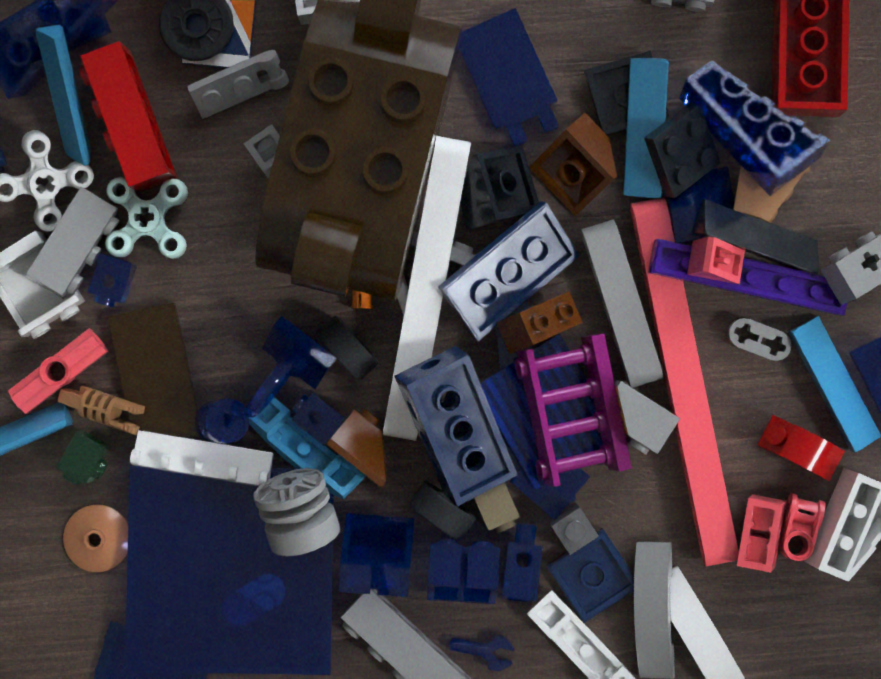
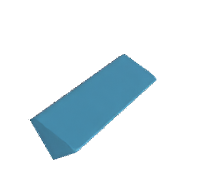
(64, 93)
(644, 114)
(834, 384)
(34, 427)

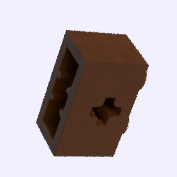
(539, 322)

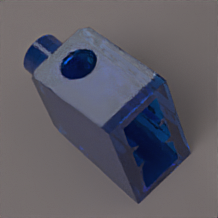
(521, 582)

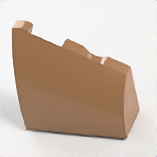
(755, 202)

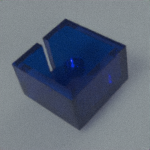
(376, 555)
(463, 572)

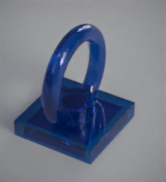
(295, 357)

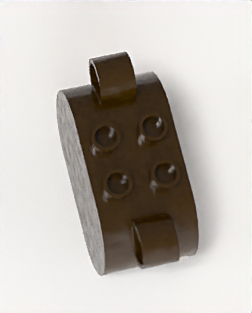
(357, 146)

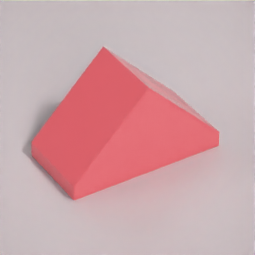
(716, 260)

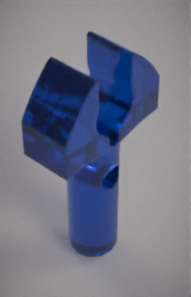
(484, 650)

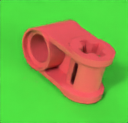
(801, 524)

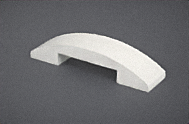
(699, 631)
(577, 639)

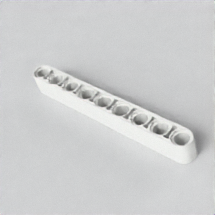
(428, 273)

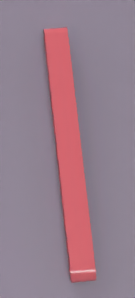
(686, 391)

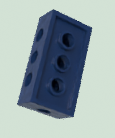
(435, 420)

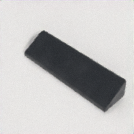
(757, 237)

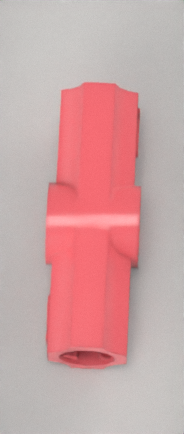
(41, 384)

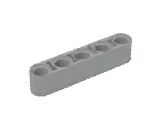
(622, 303)

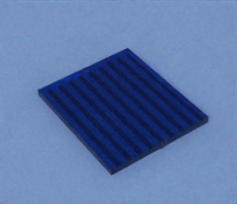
(511, 411)

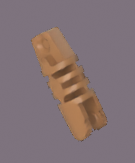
(101, 407)

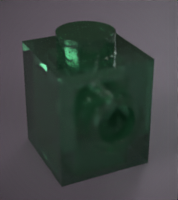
(84, 458)

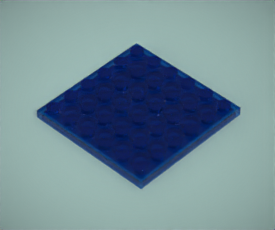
(212, 590)

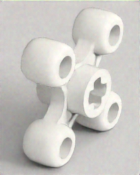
(56, 180)

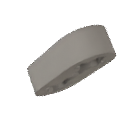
(761, 331)

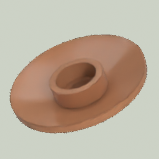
(113, 533)

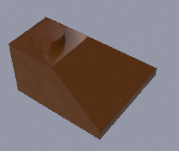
(577, 164)
(362, 445)

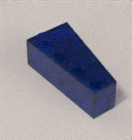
(19, 48)
(752, 129)

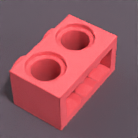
(761, 533)

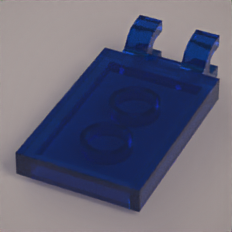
(508, 75)

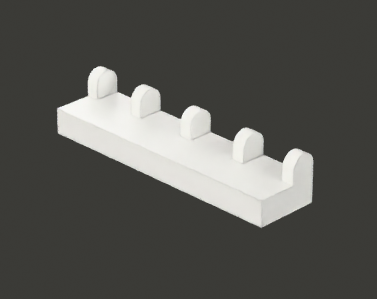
(201, 458)

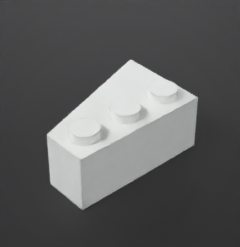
(849, 526)

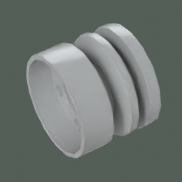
(297, 512)

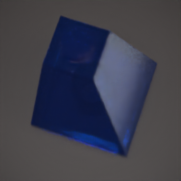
(684, 208)

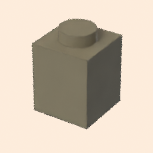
(497, 508)

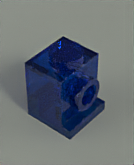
(123, 274)

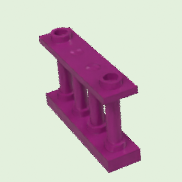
(605, 420)

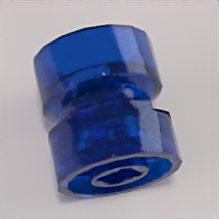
(222, 421)

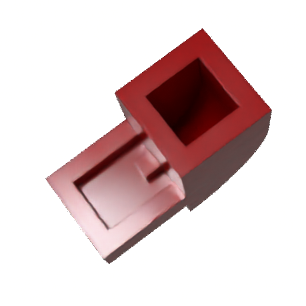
(801, 447)

